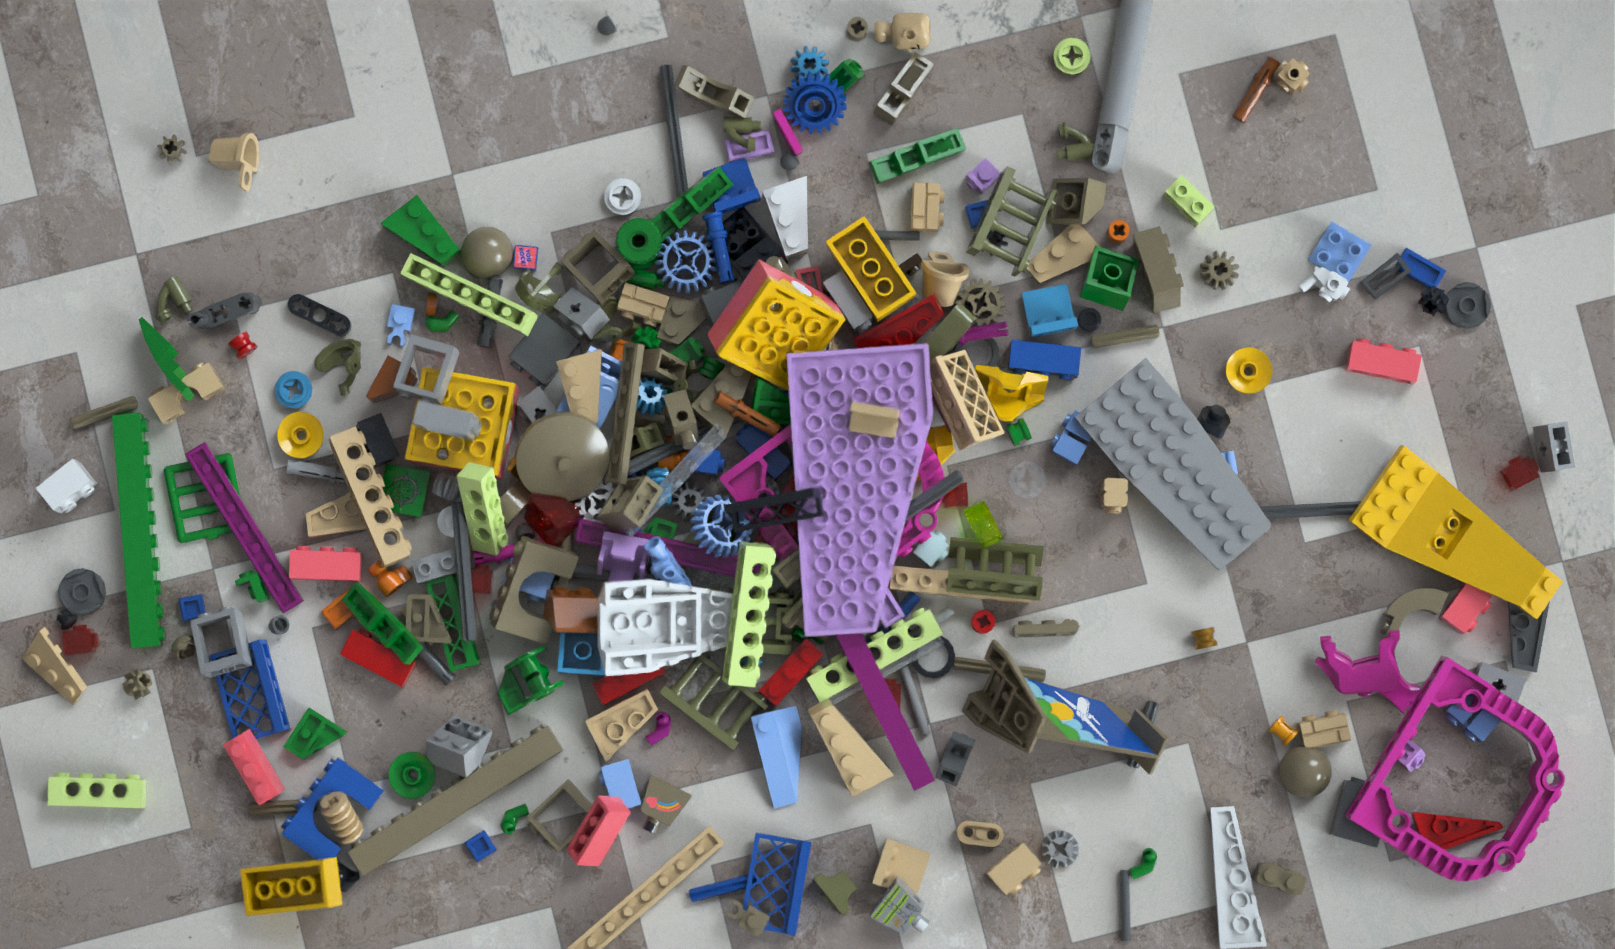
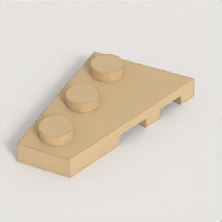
(1067, 251)
(582, 383)
(337, 517)
(50, 665)
(619, 722)

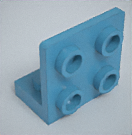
(1049, 311)

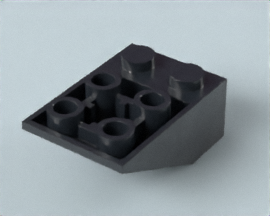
(748, 242)

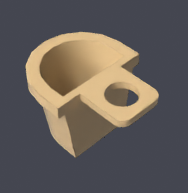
(237, 154)
(943, 277)

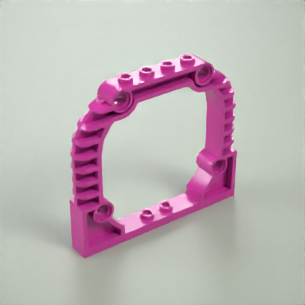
(749, 477)
(1374, 806)

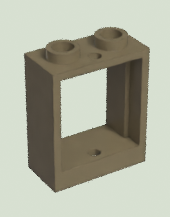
(612, 280)
(626, 511)
(537, 827)

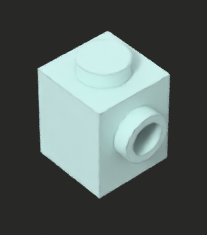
(932, 549)

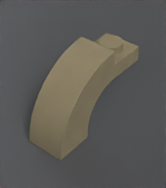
(713, 93)
(1421, 599)

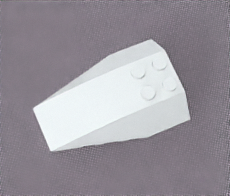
(658, 624)

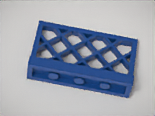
(269, 687)
(796, 881)

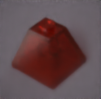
(551, 517)

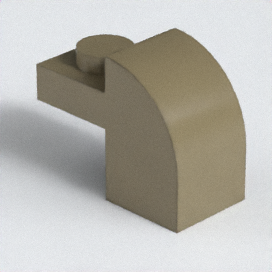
(514, 502)

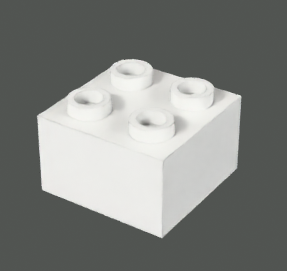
(67, 487)

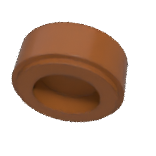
(431, 304)

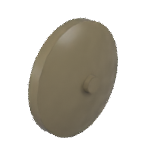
(562, 456)

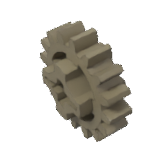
(990, 307)

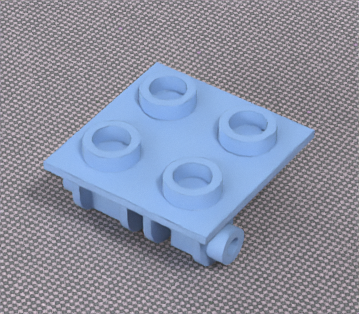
(1339, 251)

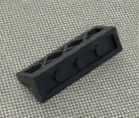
(775, 500)

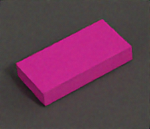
(787, 133)

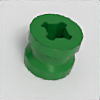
(711, 368)
(1018, 431)

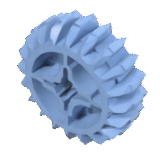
(674, 245)
(721, 543)

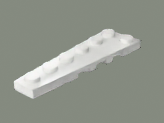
(1235, 900)

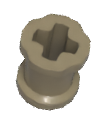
(852, 24)

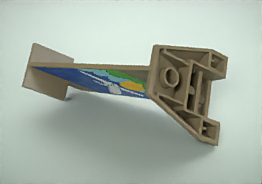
(1027, 709)

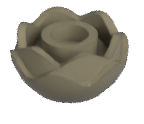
(183, 647)

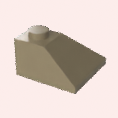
(1076, 200)

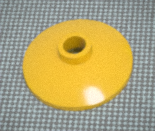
(1257, 362)
(289, 430)

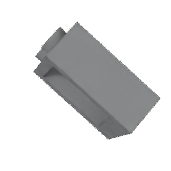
(853, 308)
(432, 347)
(446, 420)
(227, 664)

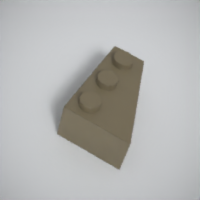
(1158, 268)
(732, 381)

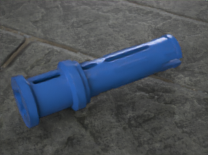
(717, 236)

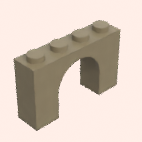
(529, 558)

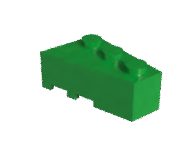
(421, 230)

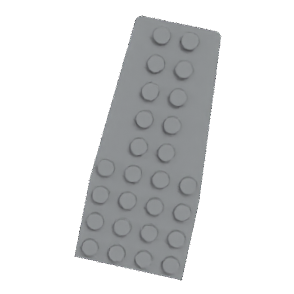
(1174, 464)

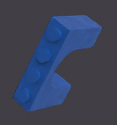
(752, 438)
(338, 777)

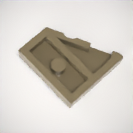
(680, 320)
(425, 620)

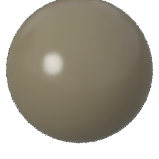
(487, 252)
(1305, 771)

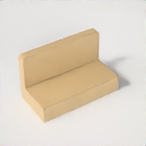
(874, 420)

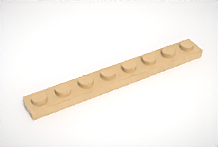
(650, 891)

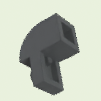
(955, 758)

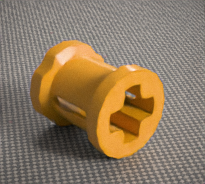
(1283, 730)

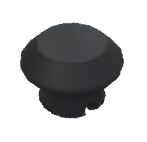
(67, 619)

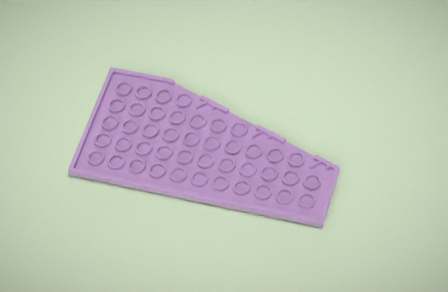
(860, 476)

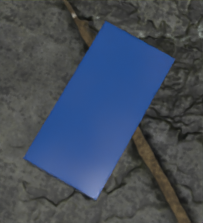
(1423, 270)

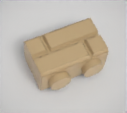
(925, 207)
(642, 304)
(1113, 495)
(1325, 730)

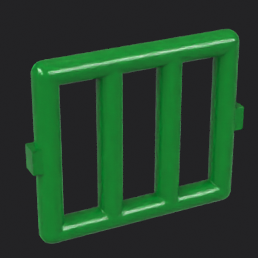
(179, 515)

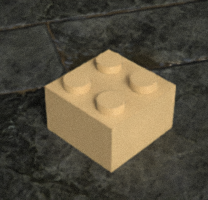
(1013, 869)

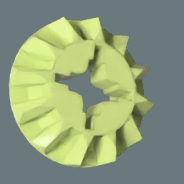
(1079, 49)

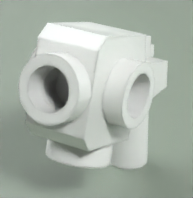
(1331, 284)

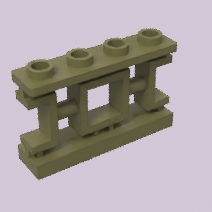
(771, 646)

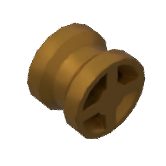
(1204, 638)

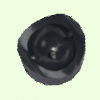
(1214, 420)
(346, 876)

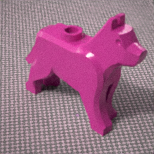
(1369, 674)

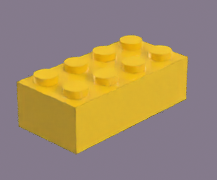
(870, 268)
(291, 886)

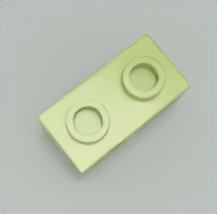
(1188, 201)

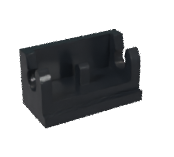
(378, 439)

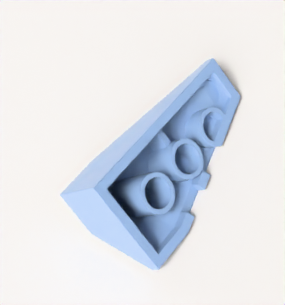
(780, 746)

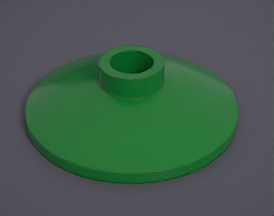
(403, 782)

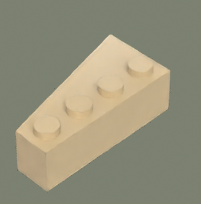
(852, 755)

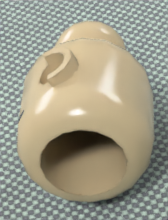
(906, 31)

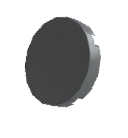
(1467, 305)
(82, 591)

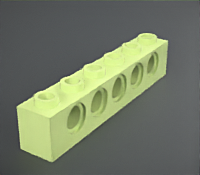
(469, 294)
(748, 556)
(930, 631)

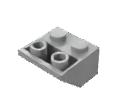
(458, 746)

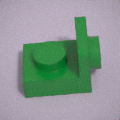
(847, 73)
(689, 351)
(257, 588)

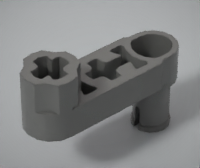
(237, 308)

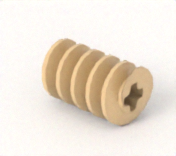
(341, 817)

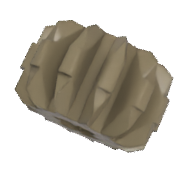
(1213, 263)

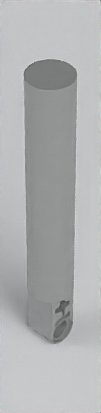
(1121, 84)

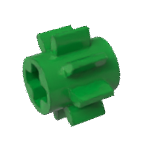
(647, 337)

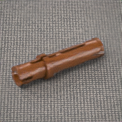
(1269, 66)
(723, 400)

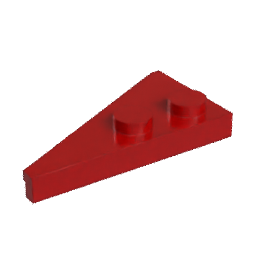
(1451, 830)

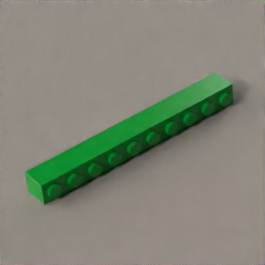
(137, 531)

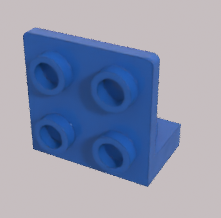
(743, 189)

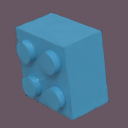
(579, 654)

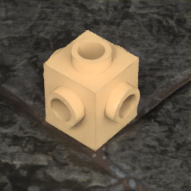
(1288, 83)

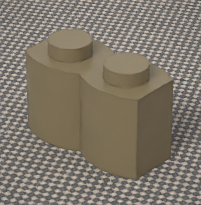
(1285, 880)

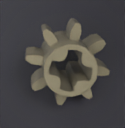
(168, 143)
(137, 684)

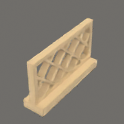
(954, 405)

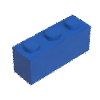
(1044, 359)

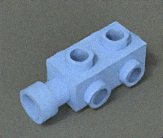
(664, 564)

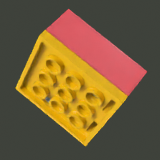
(773, 318)
(490, 401)

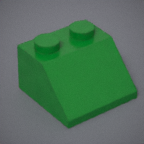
(1109, 278)

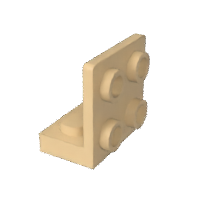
(901, 861)

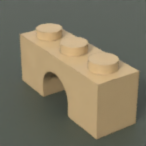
(167, 400)

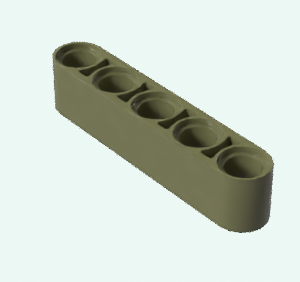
(950, 331)

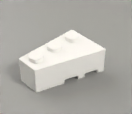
(789, 215)

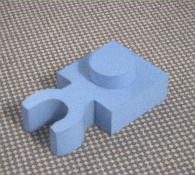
(400, 321)

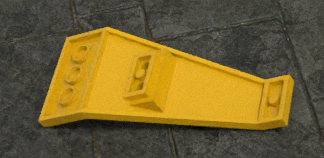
(1413, 509)

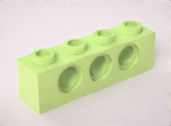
(482, 508)
(59, 794)

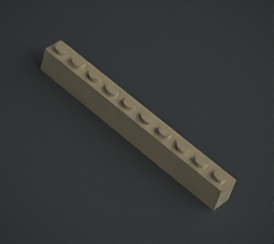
(454, 801)

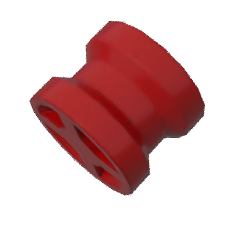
(242, 345)
(980, 624)

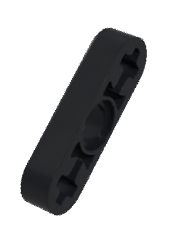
(306, 302)

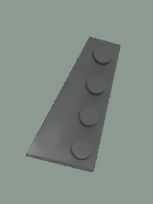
(1526, 637)

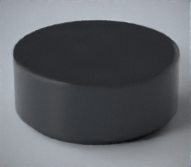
(1089, 319)

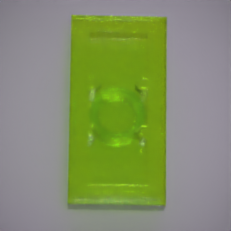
(983, 524)

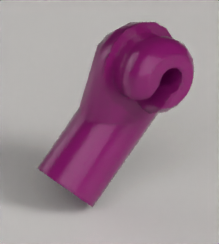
(662, 729)

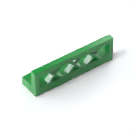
(469, 647)

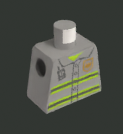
(900, 908)

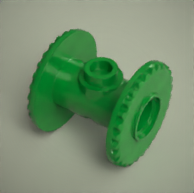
(636, 230)
(534, 674)

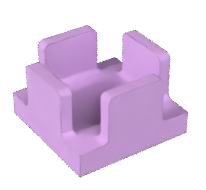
(623, 557)

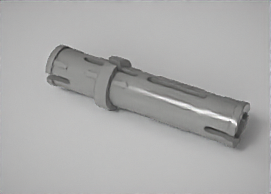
(313, 470)

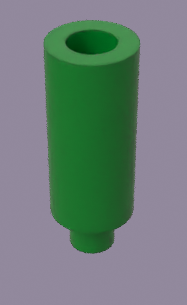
(646, 279)

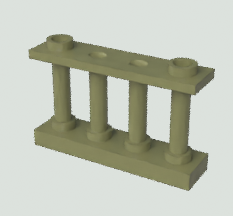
(989, 222)
(994, 583)
(710, 722)

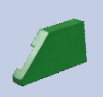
(511, 693)

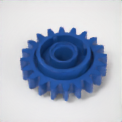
(814, 89)

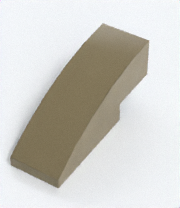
(903, 88)

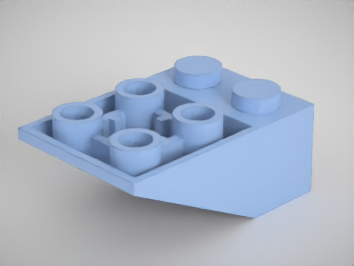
(608, 386)

